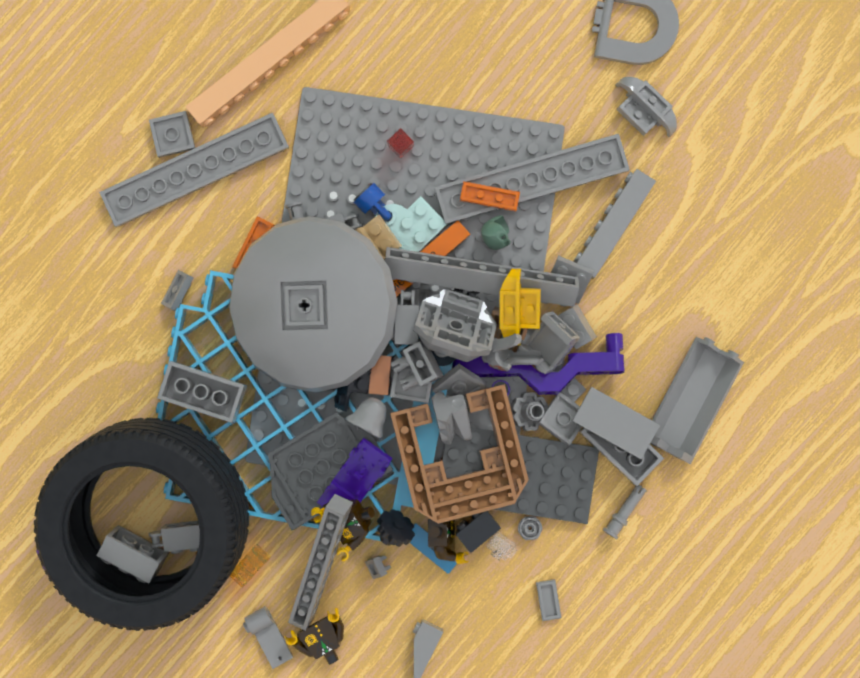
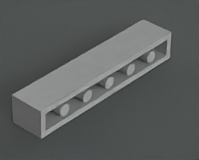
(616, 221)

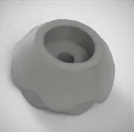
(531, 534)

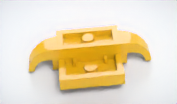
(518, 305)

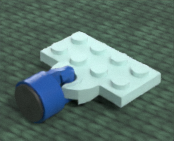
(411, 226)

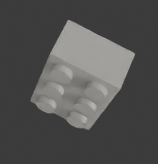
(132, 554)

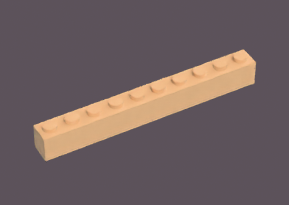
(266, 60)

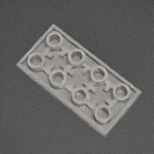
(616, 423)

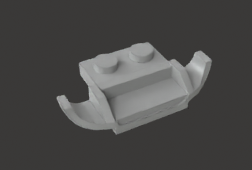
(646, 106)

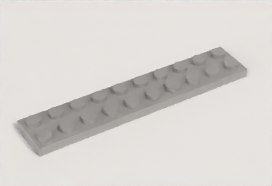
(194, 170)
(539, 176)

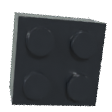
(477, 530)

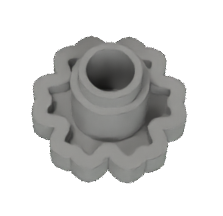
(528, 410)

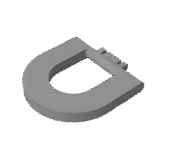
(632, 52)

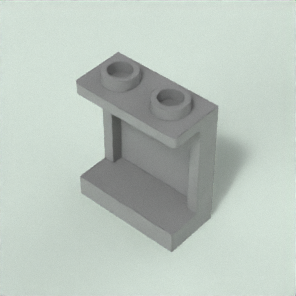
(552, 340)

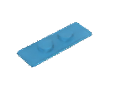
(420, 542)

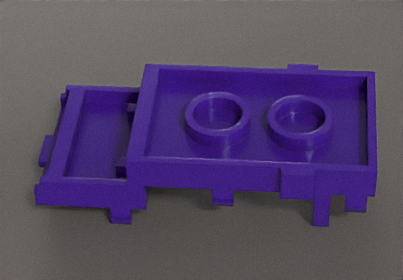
(357, 473)

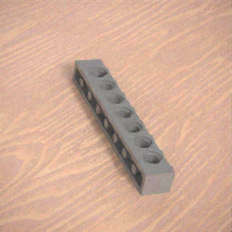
(320, 561)

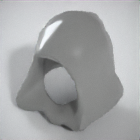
(370, 417)

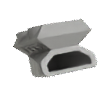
(451, 417)

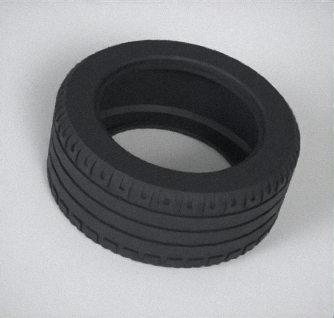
(71, 548)

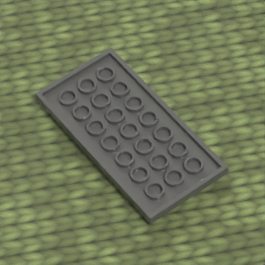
(557, 474)

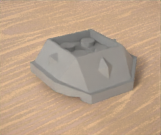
(455, 325)

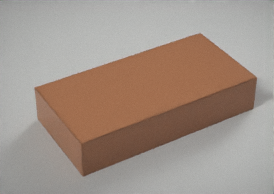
(380, 376)

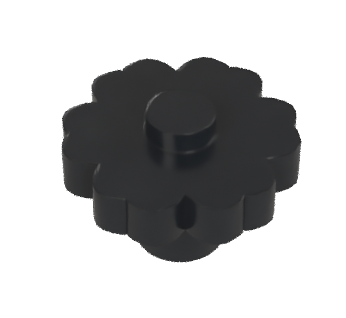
(395, 528)

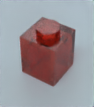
(400, 143)

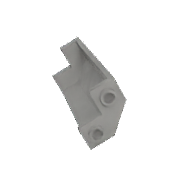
(695, 398)

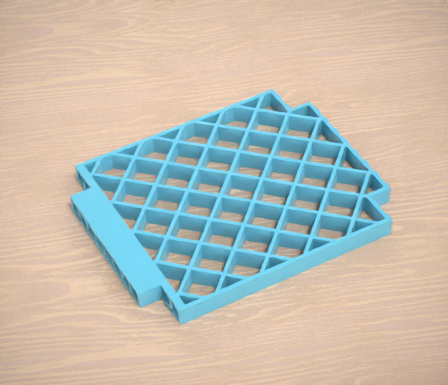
(426, 434)

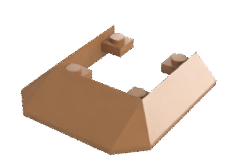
(470, 493)

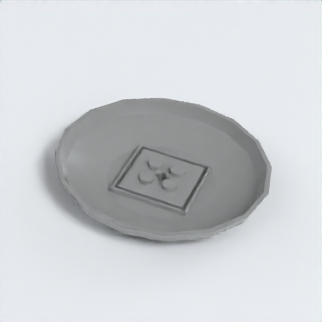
(348, 301)

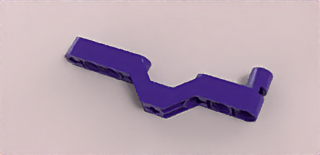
(554, 382)

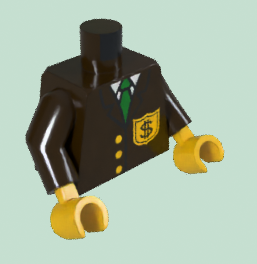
(355, 528)
(442, 541)
(320, 638)

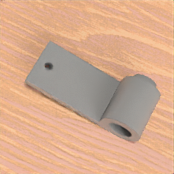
(269, 636)

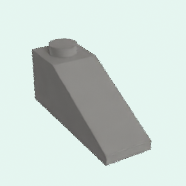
(425, 641)

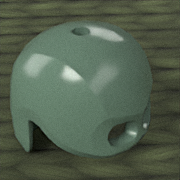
(493, 232)

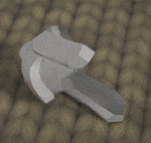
(503, 358)

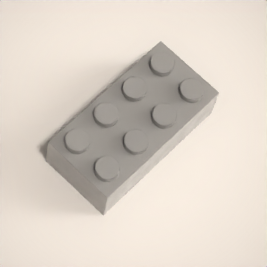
(202, 391)
(630, 466)

